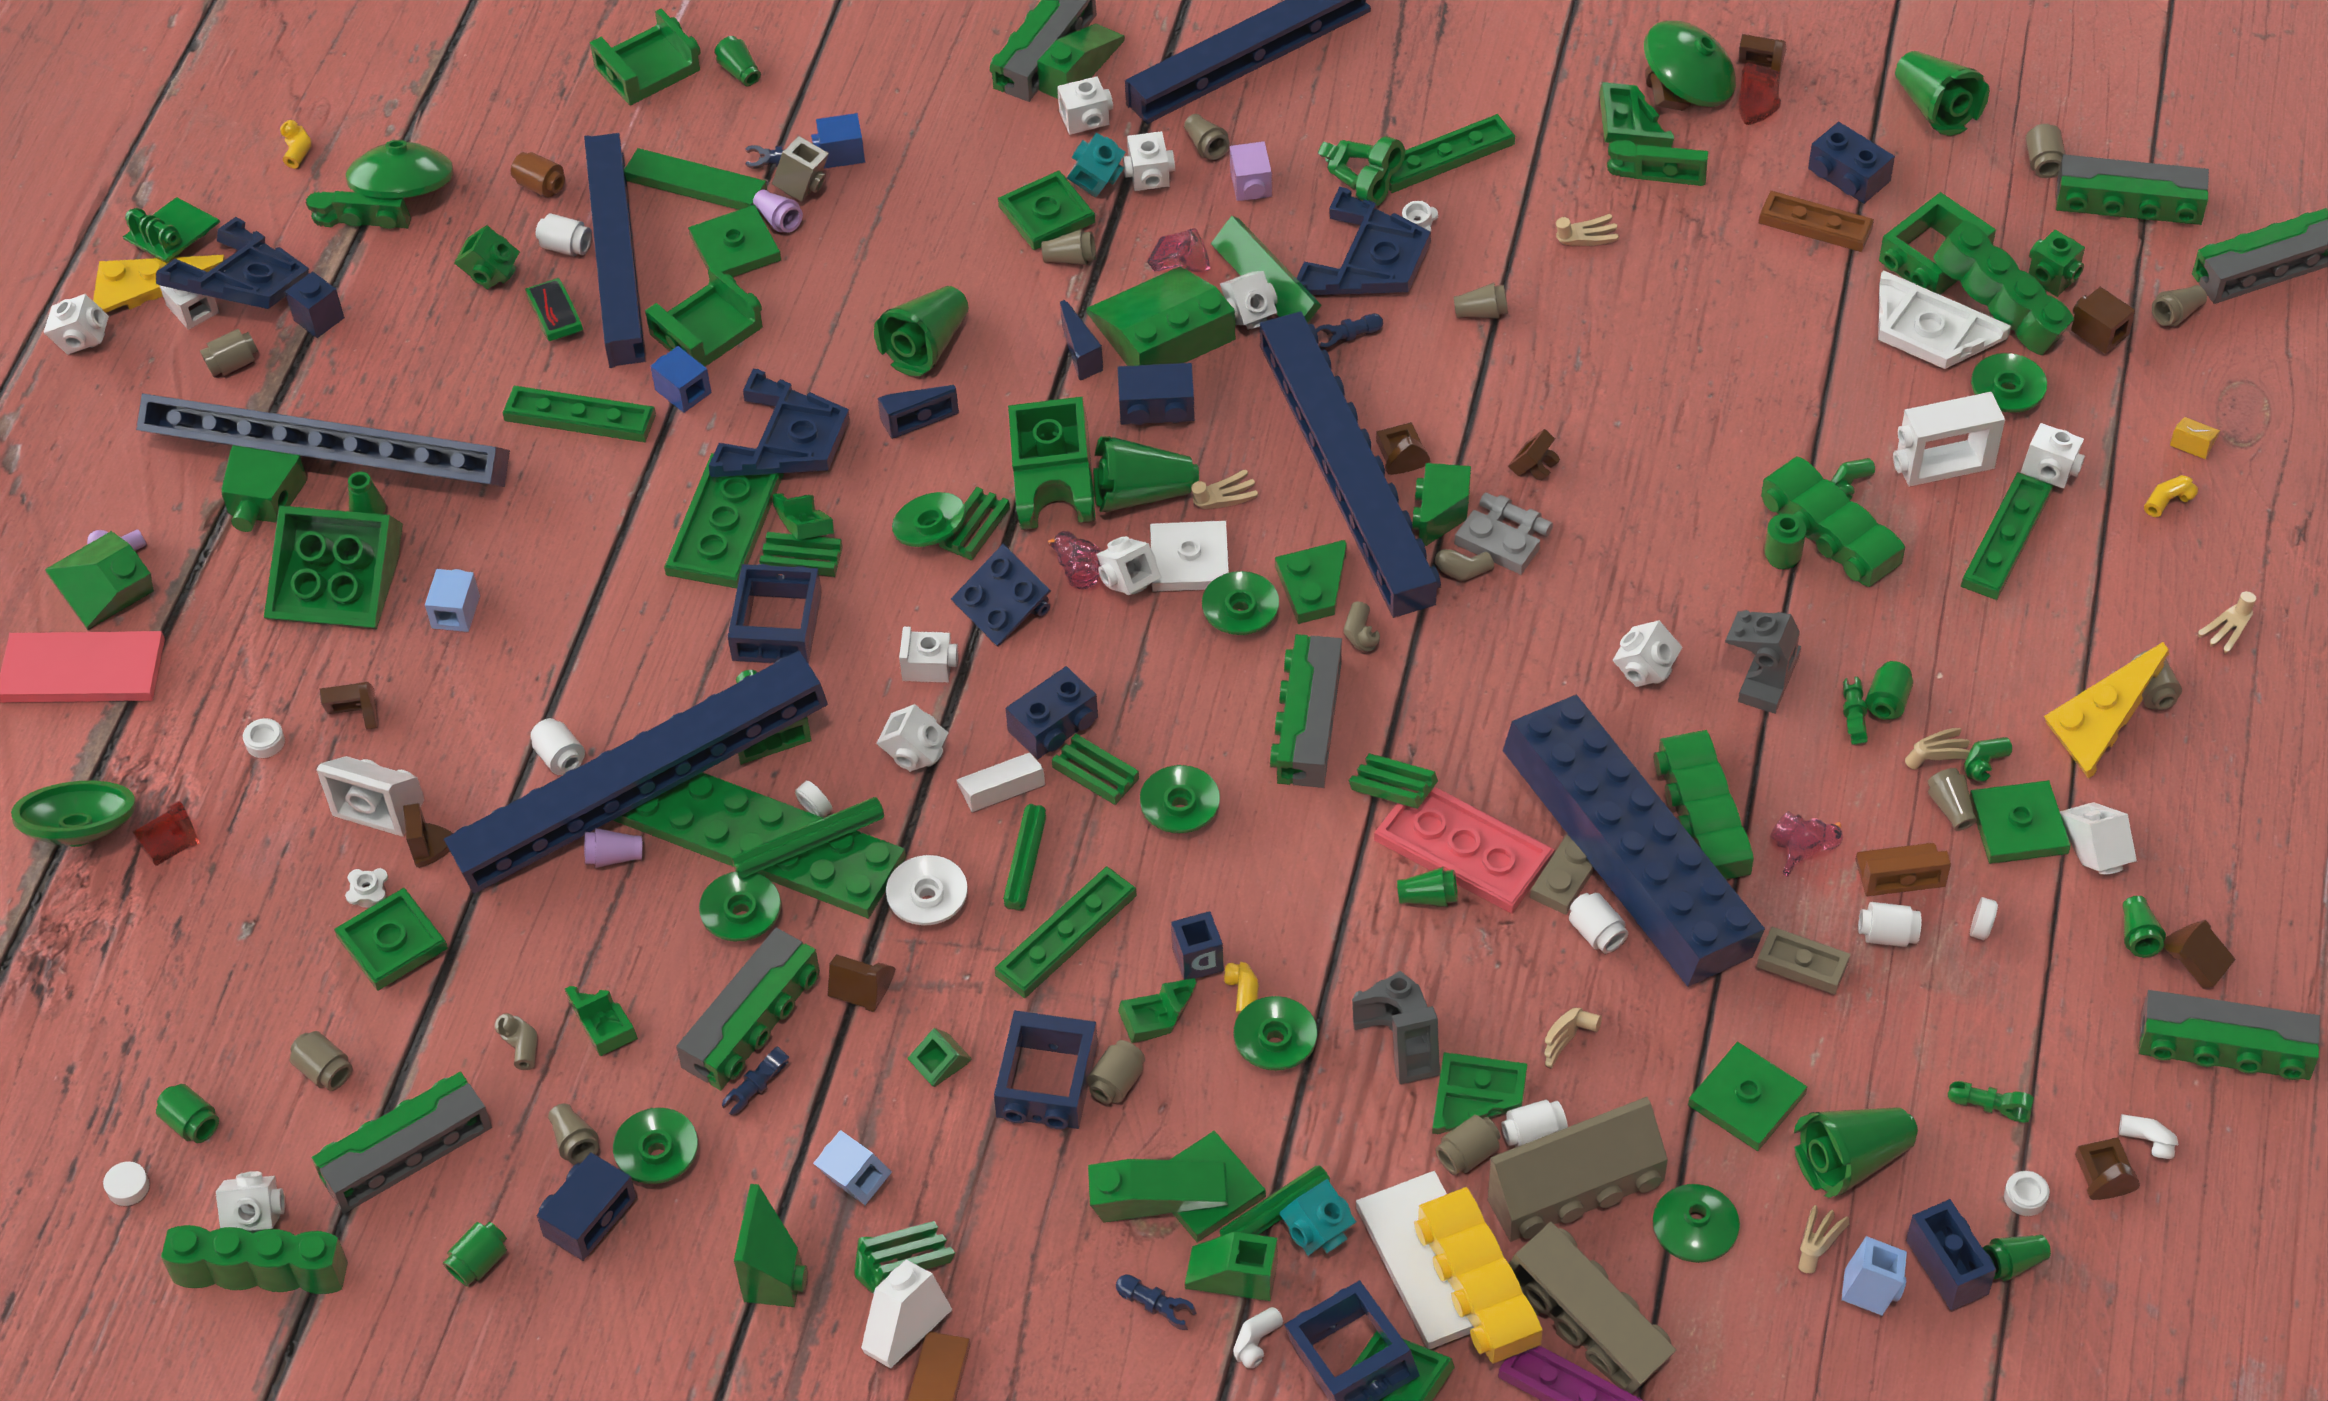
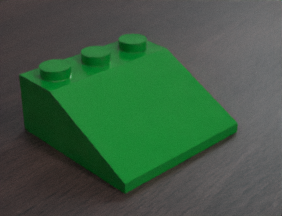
(1166, 319)
(332, 566)

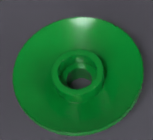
(2012, 379)
(929, 519)
(1242, 592)
(1175, 787)
(734, 894)
(1279, 1019)
(652, 1131)
(1696, 1238)

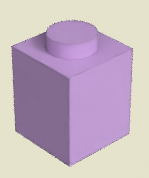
(1250, 171)

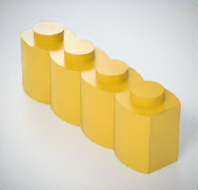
(1479, 1275)

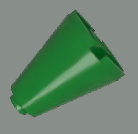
(1943, 91)
(920, 329)
(1139, 474)
(1851, 1145)

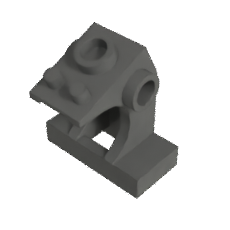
(1776, 650)
(1414, 1025)

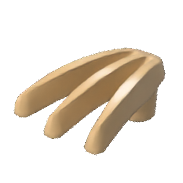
(1587, 232)
(1223, 492)
(2236, 616)
(1937, 748)
(1565, 1029)
(1816, 1244)

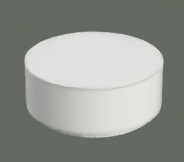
(263, 738)
(813, 799)
(1983, 918)
(126, 1183)
(2026, 1193)

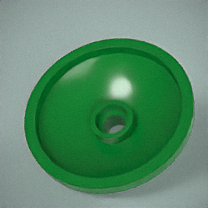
(1690, 63)
(399, 170)
(73, 812)

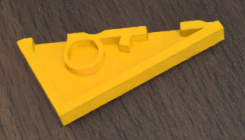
(135, 280)
(2096, 715)

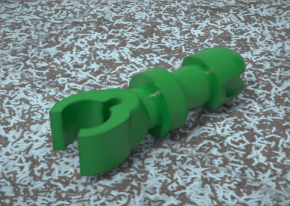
(1855, 710)
(2013, 1105)

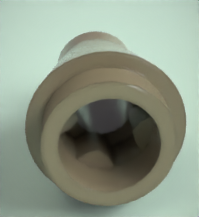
(1207, 137)
(1071, 248)
(1482, 303)
(2176, 305)
(1952, 796)
(572, 1134)

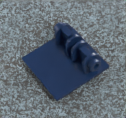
(1002, 595)

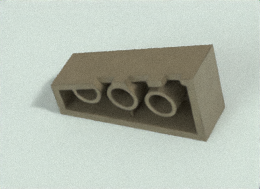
(1590, 1309)

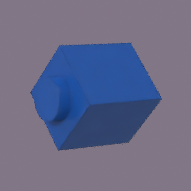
(841, 139)
(680, 379)

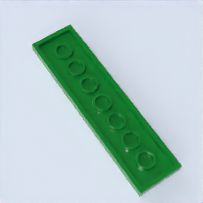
(729, 819)

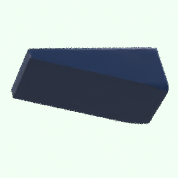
(1082, 344)
(916, 409)

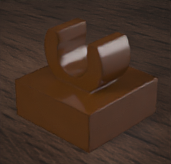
(1533, 454)

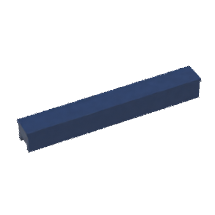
(1235, 53)
(614, 250)

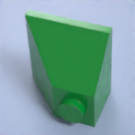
(101, 579)
(767, 1256)

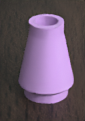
(779, 211)
(611, 847)

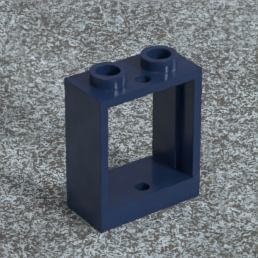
(772, 643)
(1051, 1035)
(1387, 1368)

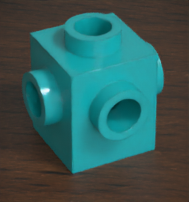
(1096, 164)
(1318, 1219)

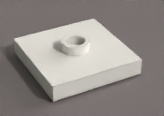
(1189, 554)

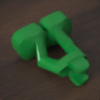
(1373, 180)

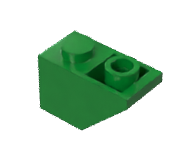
(1443, 498)
(1234, 1266)

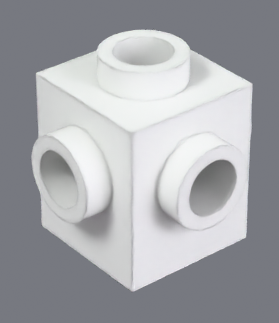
(1084, 105)
(1148, 161)
(1251, 298)
(76, 324)
(2053, 456)
(1128, 565)
(1647, 653)
(912, 738)
(250, 1202)

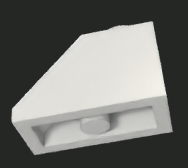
(2100, 837)
(902, 1313)

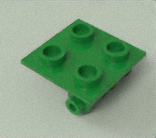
(168, 229)

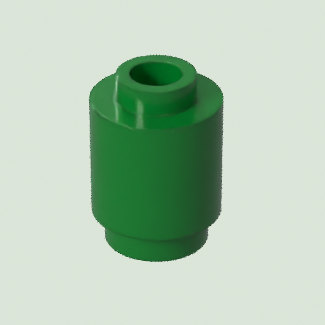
(1785, 540)
(1890, 690)
(187, 1113)
(475, 1253)

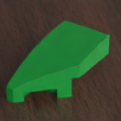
(801, 517)
(1157, 1013)
(602, 1019)

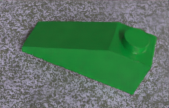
(1076, 57)
(1155, 1187)

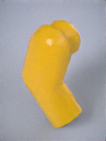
(298, 143)
(2165, 491)
(1247, 983)

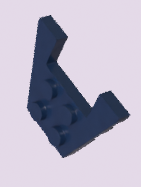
(1381, 255)
(250, 276)
(798, 436)

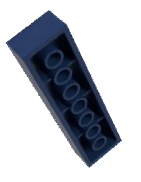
(1633, 840)

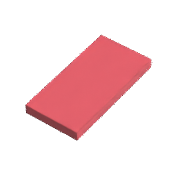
(81, 666)
(1481, 850)

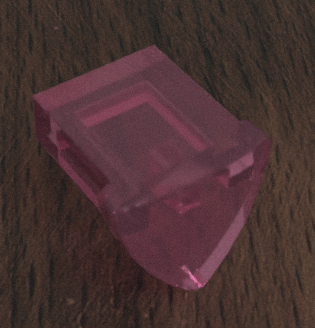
(1182, 250)

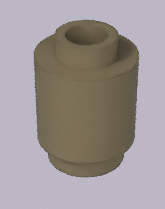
(2045, 150)
(229, 352)
(2161, 691)
(320, 1060)
(1116, 1072)
(1468, 1144)

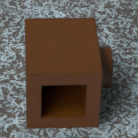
(2102, 319)

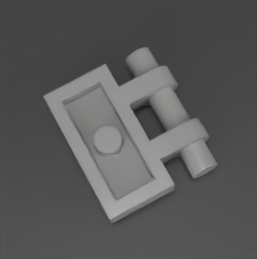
(1505, 544)

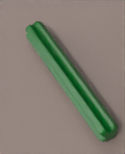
(808, 837)

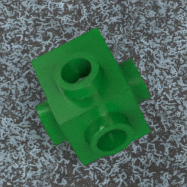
(487, 258)
(2056, 262)

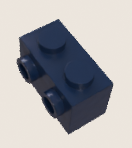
(1851, 162)
(1156, 393)
(1052, 713)
(586, 1206)
(1950, 1254)

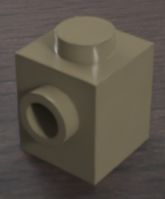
(800, 169)

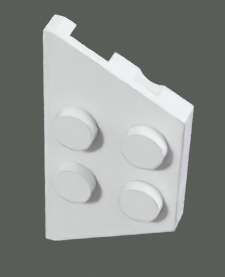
(1933, 324)

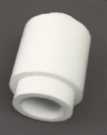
(563, 235)
(557, 746)
(1598, 922)
(1890, 924)
(1533, 1122)

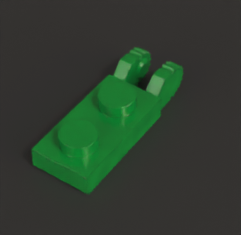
(1658, 163)
(357, 210)

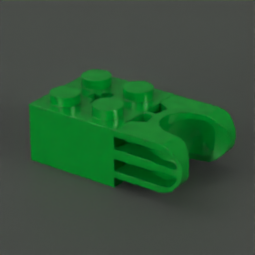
(1051, 458)

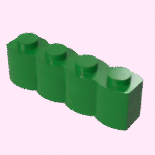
(1995, 281)
(1833, 521)
(1703, 801)
(247, 1260)

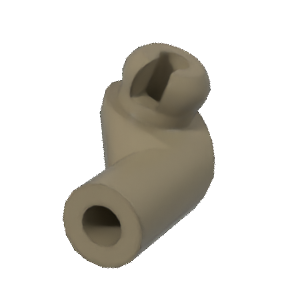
(1461, 566)
(1357, 631)
(521, 1037)

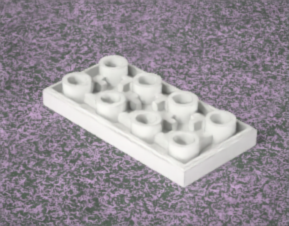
(1390, 1223)

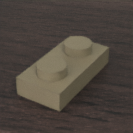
(1562, 877)
(1803, 960)

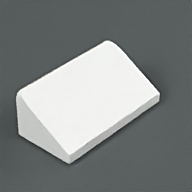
(1001, 781)

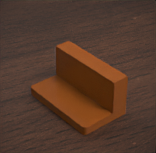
(1903, 869)

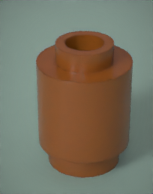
(538, 174)

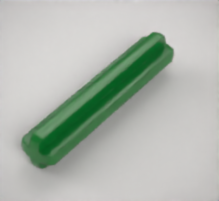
(1024, 857)
(1267, 1212)

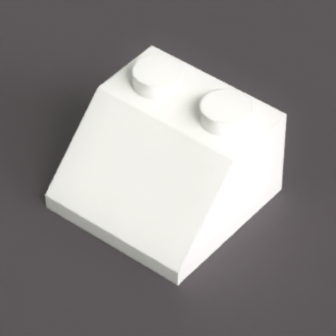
(369, 793)

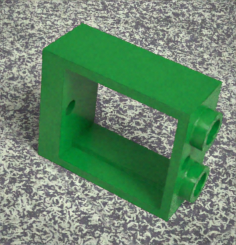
(1941, 215)

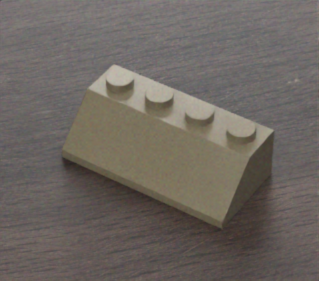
(1577, 1170)

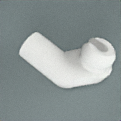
(2150, 1129)
(1252, 1330)

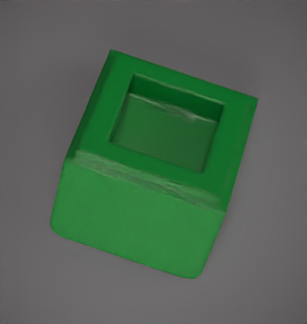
(938, 1057)

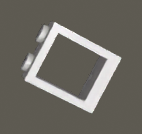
(1973, 415)

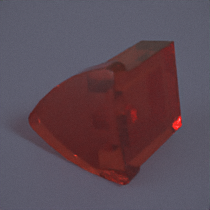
(1758, 93)
(167, 834)

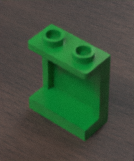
(648, 59)
(709, 320)

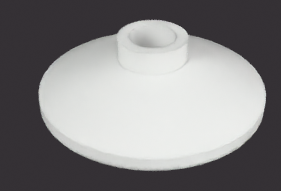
(925, 877)

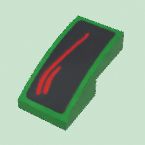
(554, 309)

